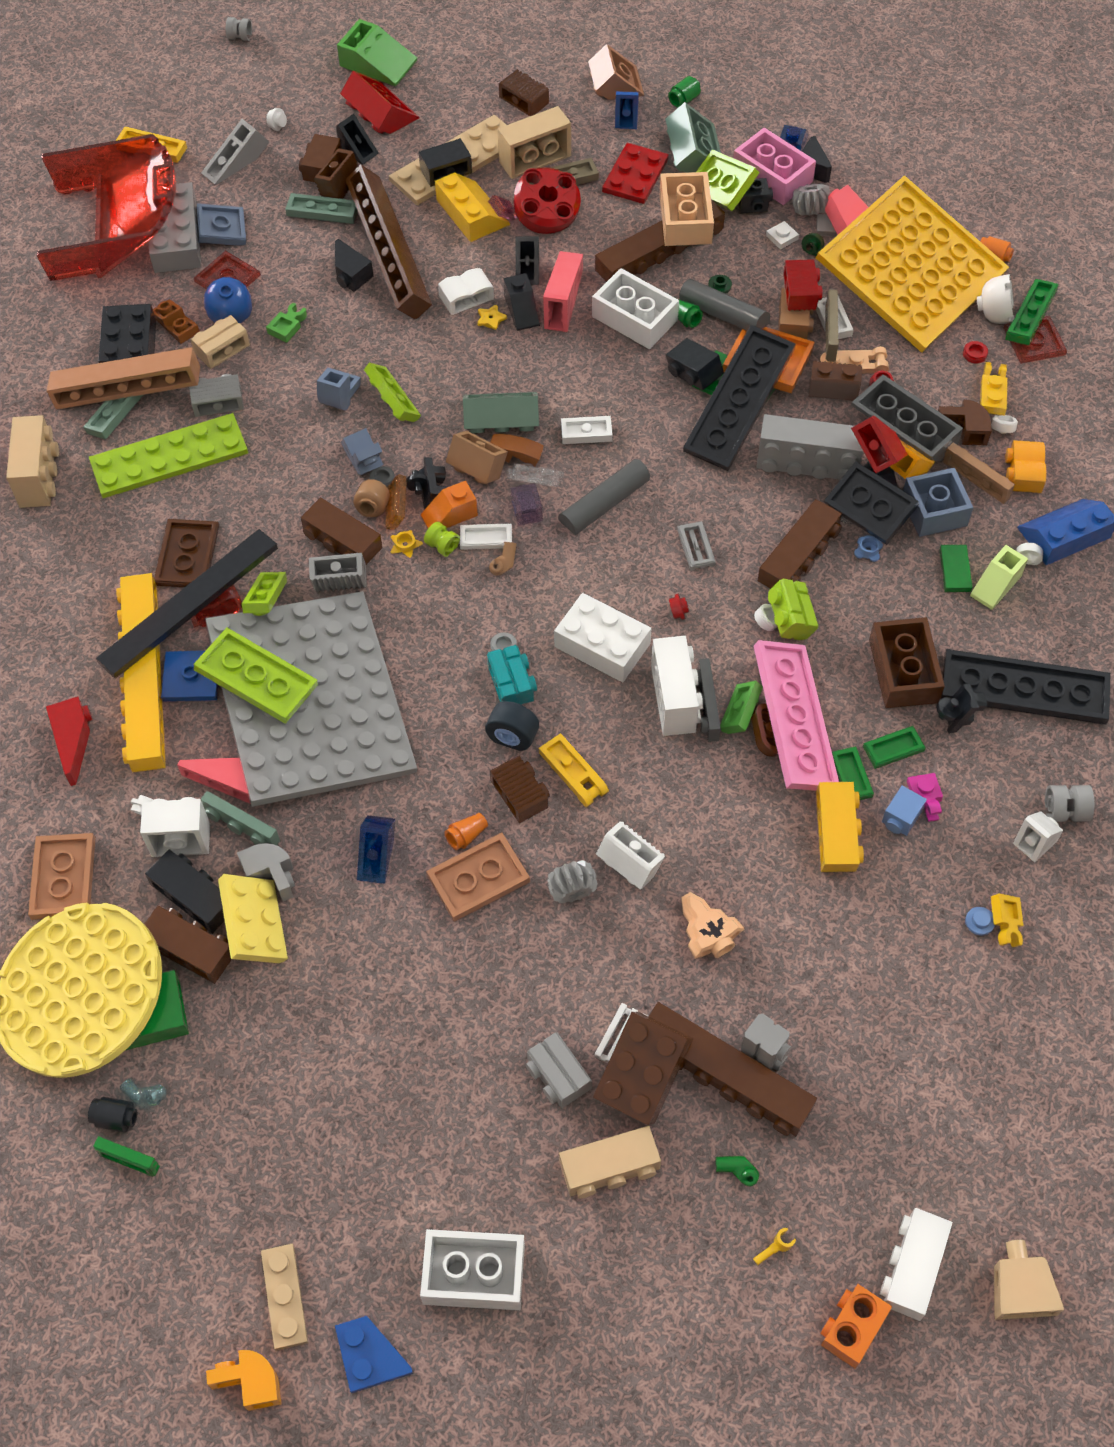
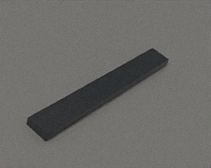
(186, 603)

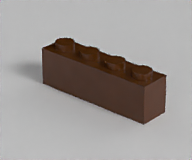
(801, 545)

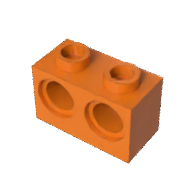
(861, 1329)

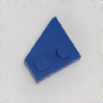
(368, 1355)

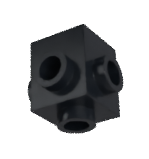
(756, 197)

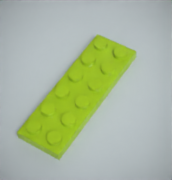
(168, 455)

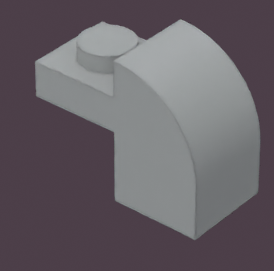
(269, 862)

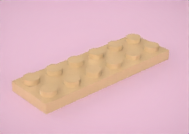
(481, 144)

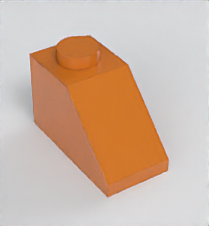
(451, 506)

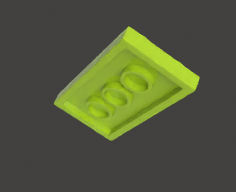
(255, 675)

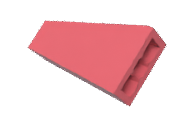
(844, 207)
(562, 291)

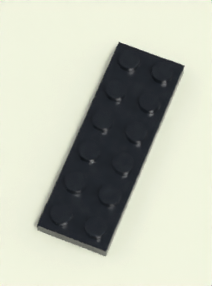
(739, 398)
(1030, 686)

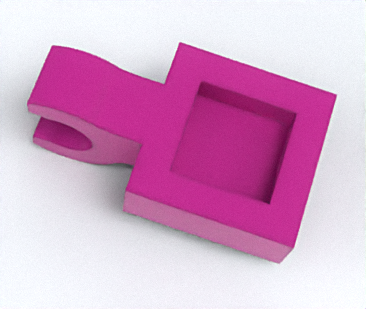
(929, 788)

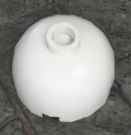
(997, 300)

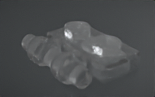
(531, 474)

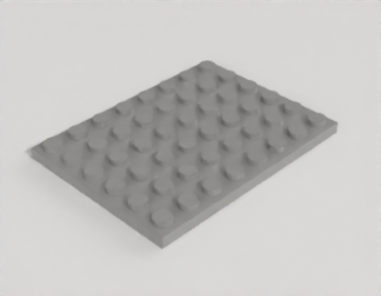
(346, 727)

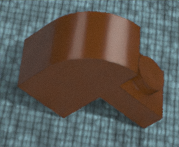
(973, 419)

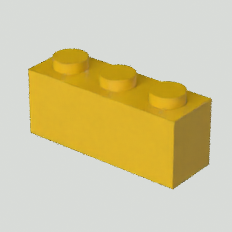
(838, 827)

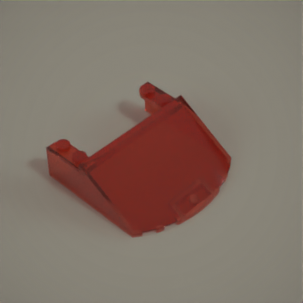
(132, 201)

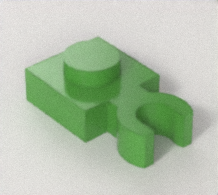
(286, 325)

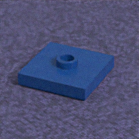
(181, 680)

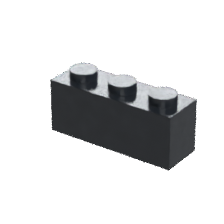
(188, 889)

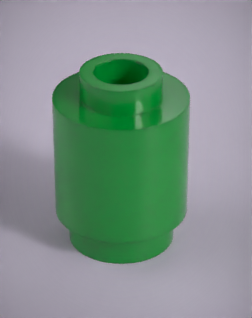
(684, 91)

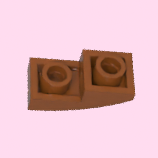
(174, 321)
(519, 447)

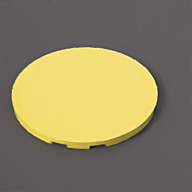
(78, 990)

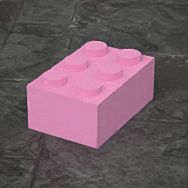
(778, 162)

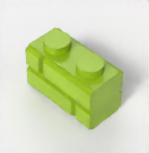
(792, 609)

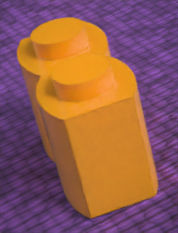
(1026, 466)

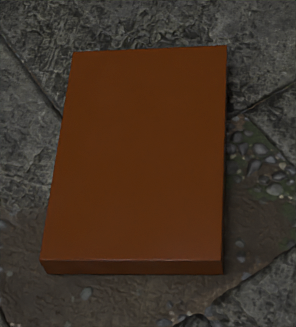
(185, 551)

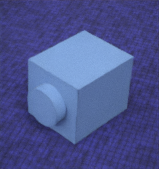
(903, 811)

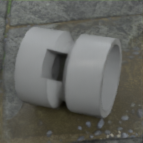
(1070, 803)

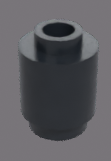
(112, 1114)

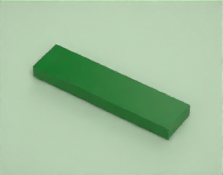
(1031, 312)

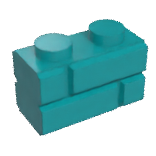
(510, 675)

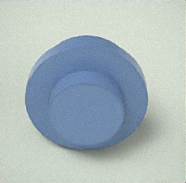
(980, 921)

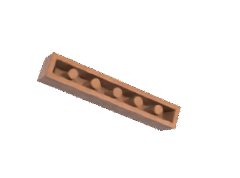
(123, 378)

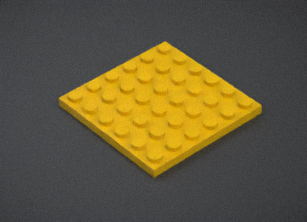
(911, 263)

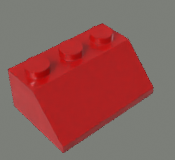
(377, 104)

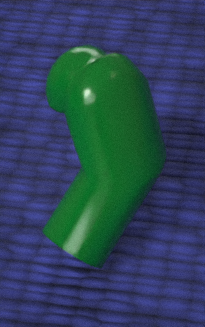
(740, 1167)

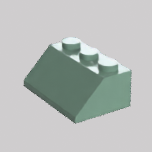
(690, 138)
(501, 411)

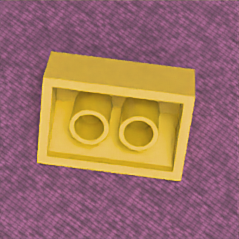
(468, 206)

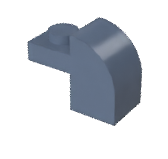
(337, 388)
(362, 451)

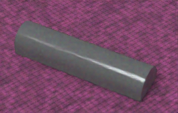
(723, 305)
(605, 496)

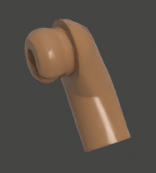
(505, 561)

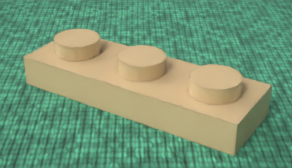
(284, 1297)

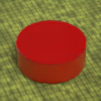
(975, 352)

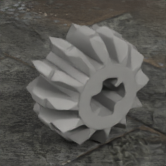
(811, 199)
(572, 881)

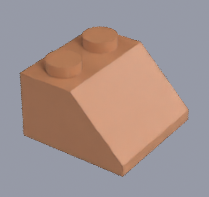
(613, 73)

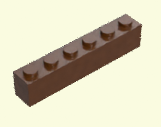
(645, 249)
(740, 1076)

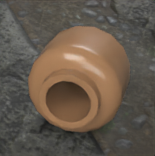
(371, 498)

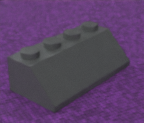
(909, 417)

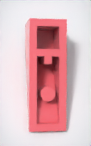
(219, 773)

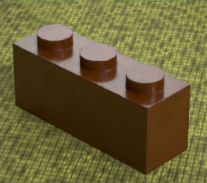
(340, 531)
(189, 943)

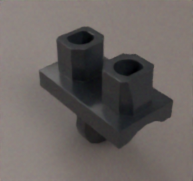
(425, 481)
(961, 707)

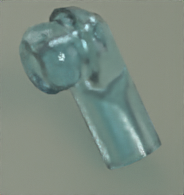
(144, 1096)

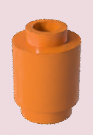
(999, 247)

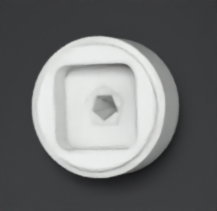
(1004, 424)
(1032, 552)
(765, 617)

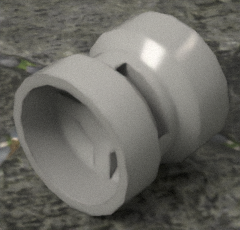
(238, 28)

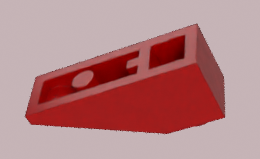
(71, 733)

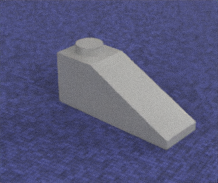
(237, 151)

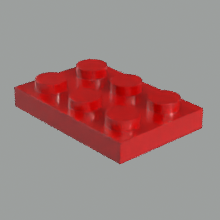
(635, 173)

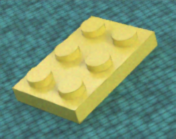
(252, 919)

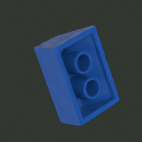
(1070, 529)

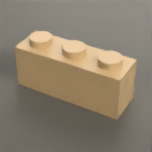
(610, 1162)

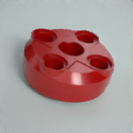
(546, 200)

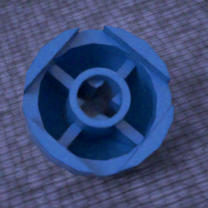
(226, 298)

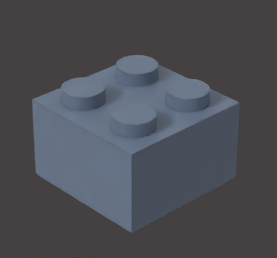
(941, 502)

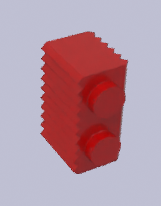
(801, 284)

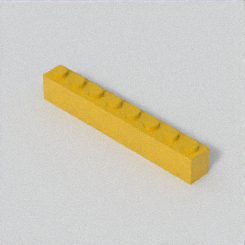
(141, 681)

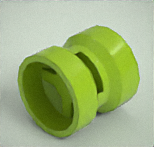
(443, 540)

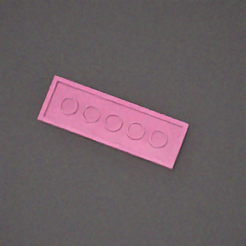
(795, 715)

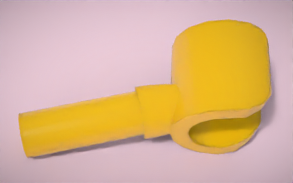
(777, 1245)

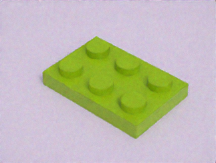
(727, 178)

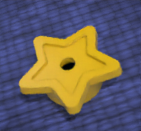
(490, 322)
(400, 538)

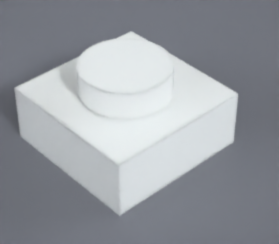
(782, 235)

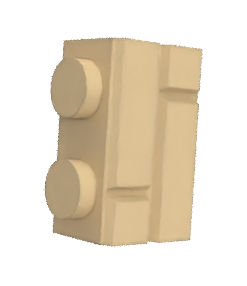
(220, 341)

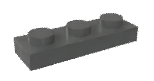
(710, 722)

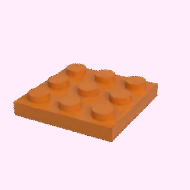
(795, 364)

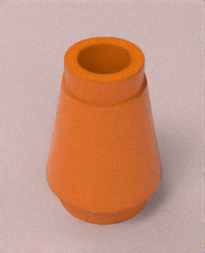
(465, 831)

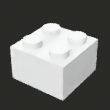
(175, 826)

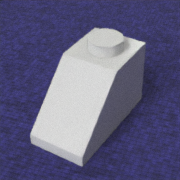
(1037, 835)

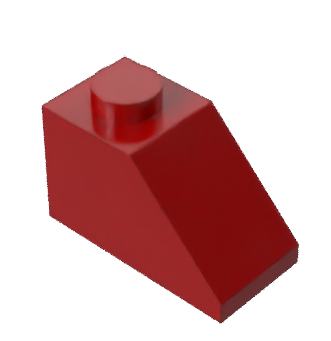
(879, 443)

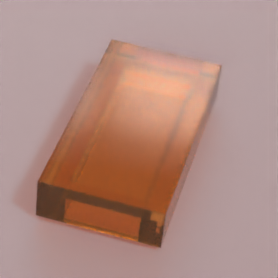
(396, 505)

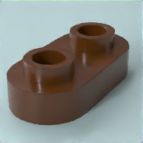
(763, 731)

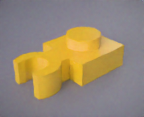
(1007, 915)

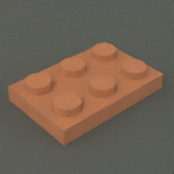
(61, 873)
(478, 876)

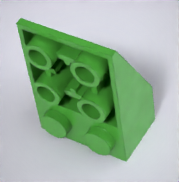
(374, 53)

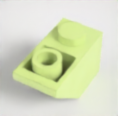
(999, 577)

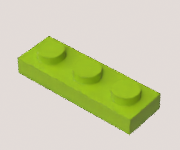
(392, 393)
(264, 593)

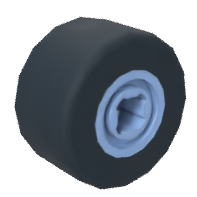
(512, 725)

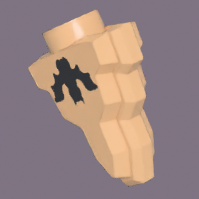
(708, 927)

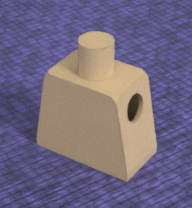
(1024, 1286)

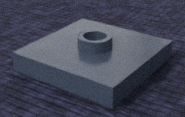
(220, 224)

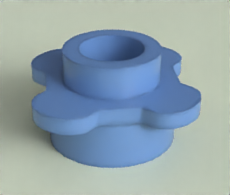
(868, 542)

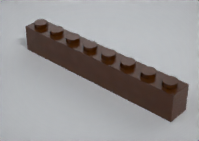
(388, 242)

